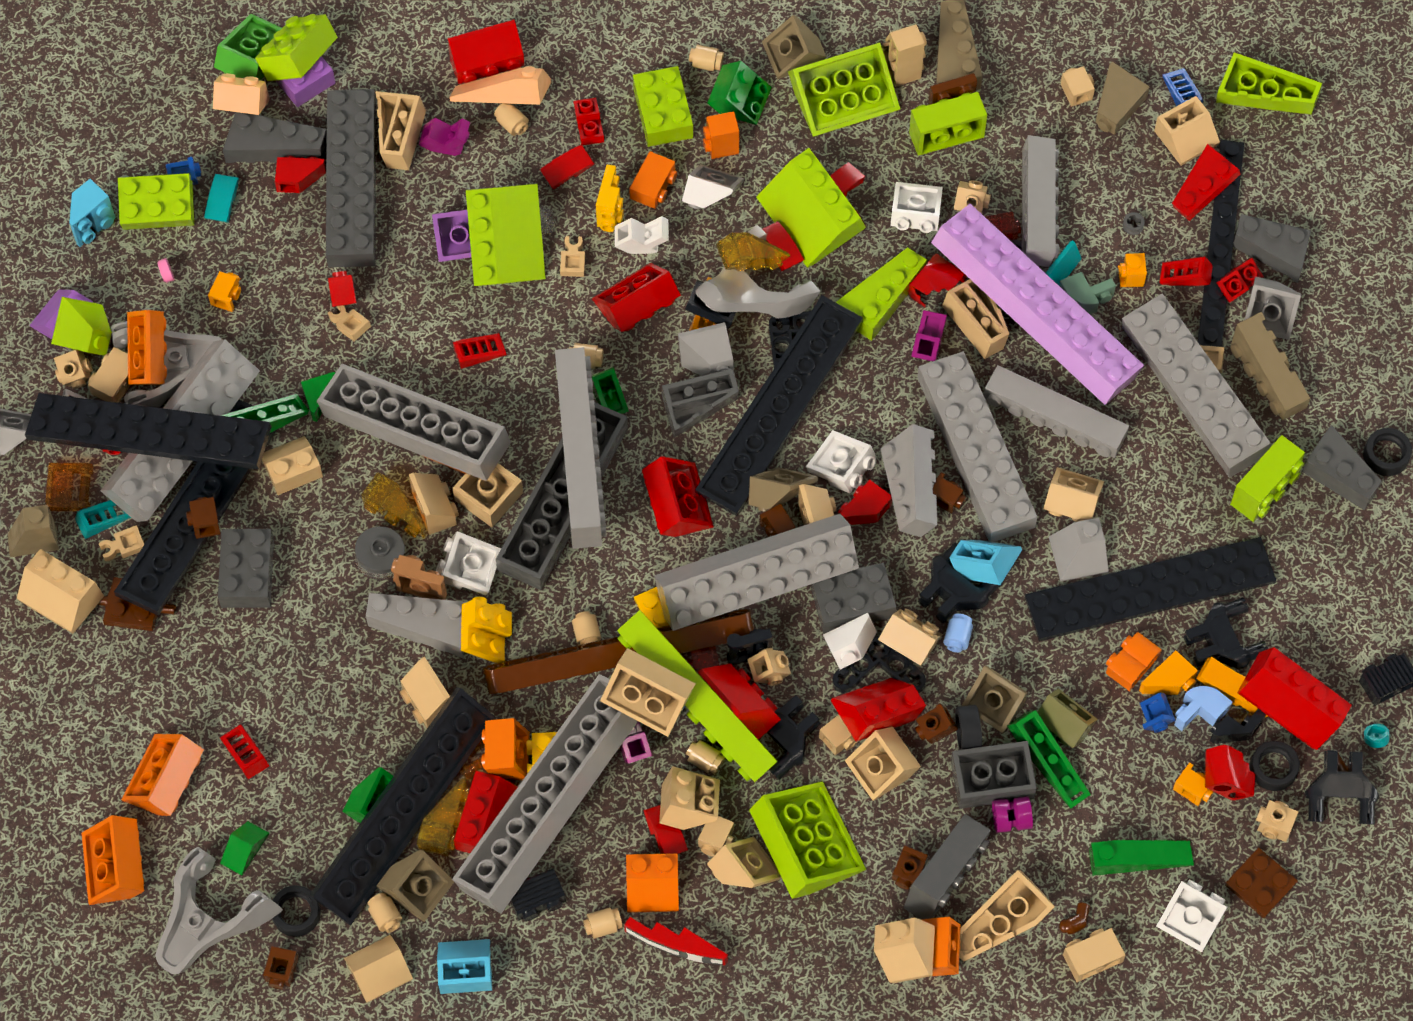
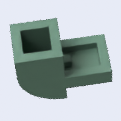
(1086, 296)

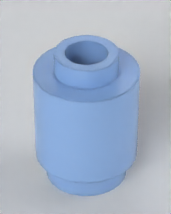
(958, 633)

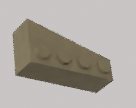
(956, 44)
(1268, 367)

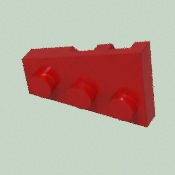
(1204, 183)

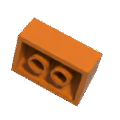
(146, 347)
(163, 773)
(112, 860)

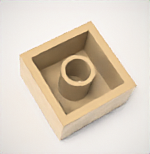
(488, 498)

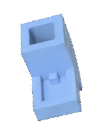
(1205, 702)

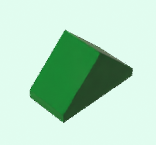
(312, 390)
(608, 391)
(243, 847)

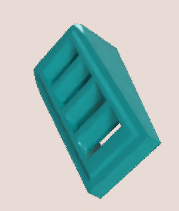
(97, 527)

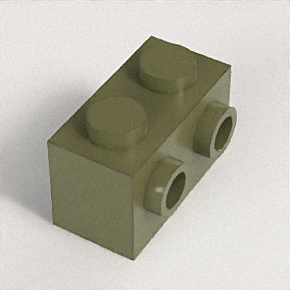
(1066, 718)

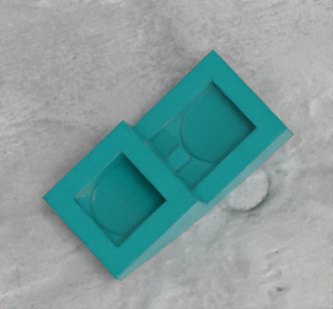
(221, 198)

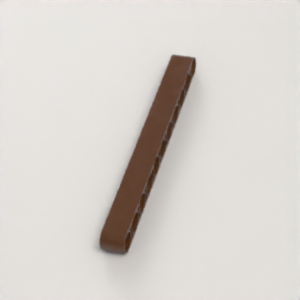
(606, 653)

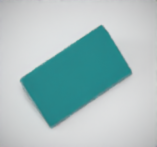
(1064, 263)

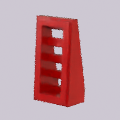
(1200, 275)
(473, 359)
(253, 764)

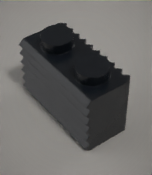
(1388, 678)
(537, 895)

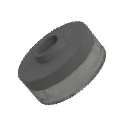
(377, 550)

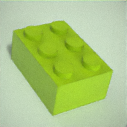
(296, 47)
(662, 106)
(947, 123)
(156, 201)
(1268, 479)

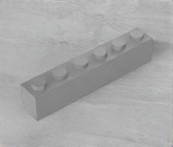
(1039, 200)
(1056, 412)

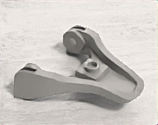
(739, 293)
(181, 357)
(191, 929)

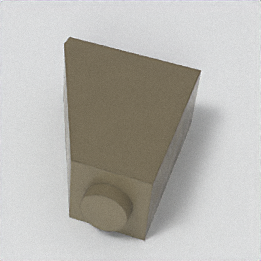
(1119, 98)
(33, 531)

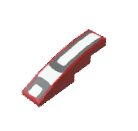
(684, 945)

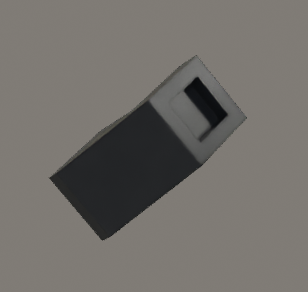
(1232, 731)

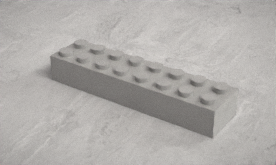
(1196, 385)
(209, 388)
(414, 422)
(977, 447)
(580, 448)
(756, 571)

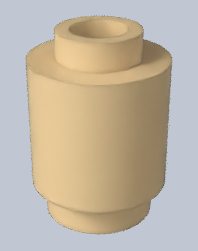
(706, 58)
(511, 119)
(594, 352)
(586, 628)
(705, 757)
(384, 913)
(602, 922)

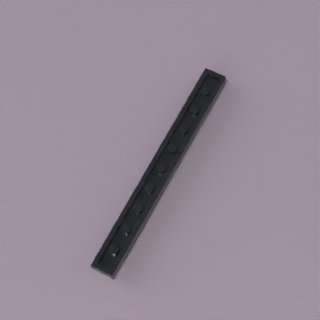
(1220, 250)

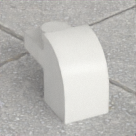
(641, 238)

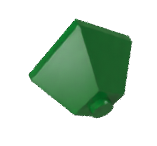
(366, 794)

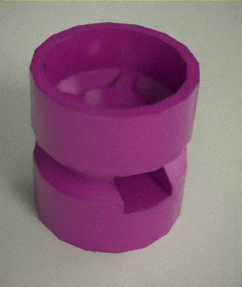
(1021, 814)

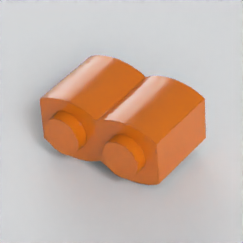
(1132, 661)

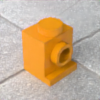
(1133, 270)
(225, 290)
(1192, 786)

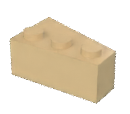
(399, 127)

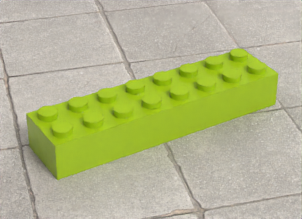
(703, 702)

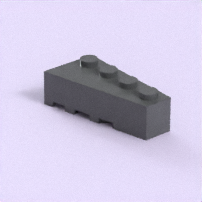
(264, 139)
(946, 868)

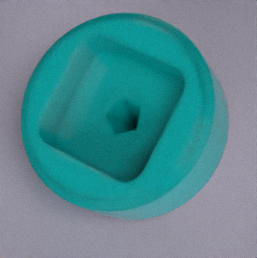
(1376, 735)

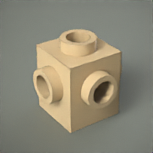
(970, 190)
(73, 369)
(769, 666)
(1276, 820)

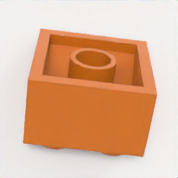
(505, 748)
(652, 883)

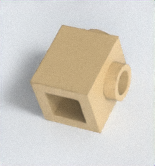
(1077, 85)
(837, 736)
(715, 836)

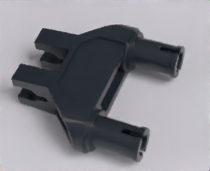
(953, 588)
(1222, 638)
(791, 736)
(1342, 785)

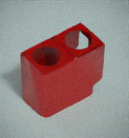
(935, 275)
(1227, 769)

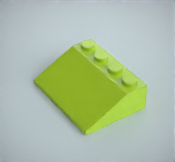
(844, 89)
(810, 208)
(505, 234)
(805, 838)

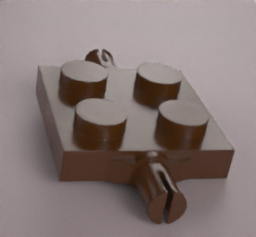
(127, 615)

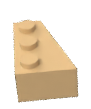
(905, 54)
(977, 317)

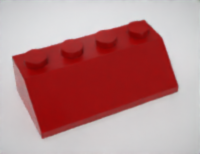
(1293, 698)

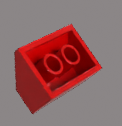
(486, 52)
(637, 297)
(673, 497)
(742, 697)
(878, 707)
(484, 802)

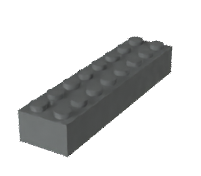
(351, 178)
(545, 519)

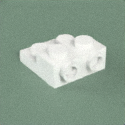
(916, 207)
(842, 461)
(468, 563)
(1192, 915)

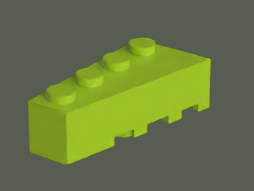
(1266, 87)
(883, 292)

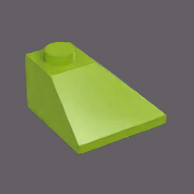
(82, 326)

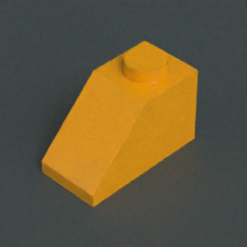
(1170, 677)

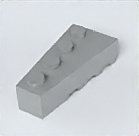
(911, 479)
(418, 619)

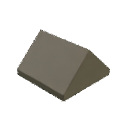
(996, 699)

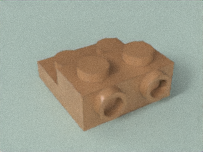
(414, 580)

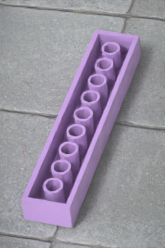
(1037, 304)

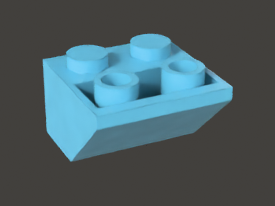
(89, 209)
(984, 560)
(464, 966)

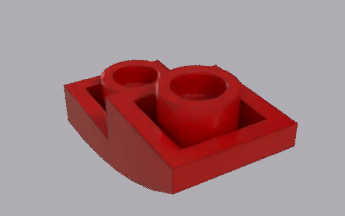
(588, 121)
(566, 166)
(847, 178)
(780, 238)
(1239, 279)
(669, 839)

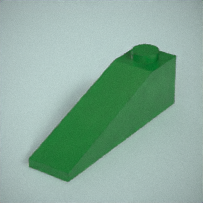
(277, 412)
(1049, 757)
(1138, 855)

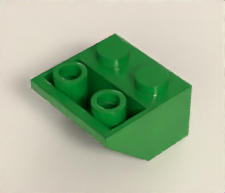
(739, 91)

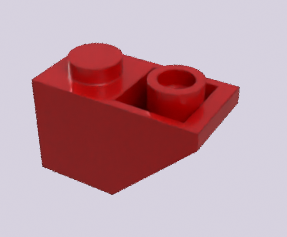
(297, 174)
(342, 289)
(867, 506)

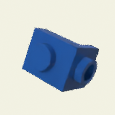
(185, 167)
(1157, 713)

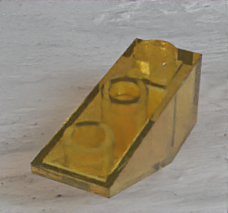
(747, 251)
(386, 495)
(437, 827)

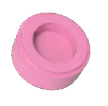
(165, 270)

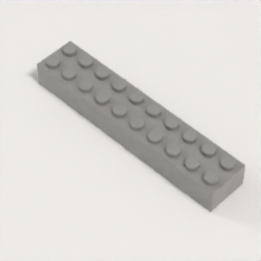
(544, 800)

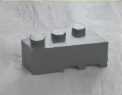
(1273, 243)
(698, 398)
(1342, 469)

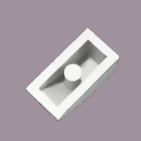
(851, 640)

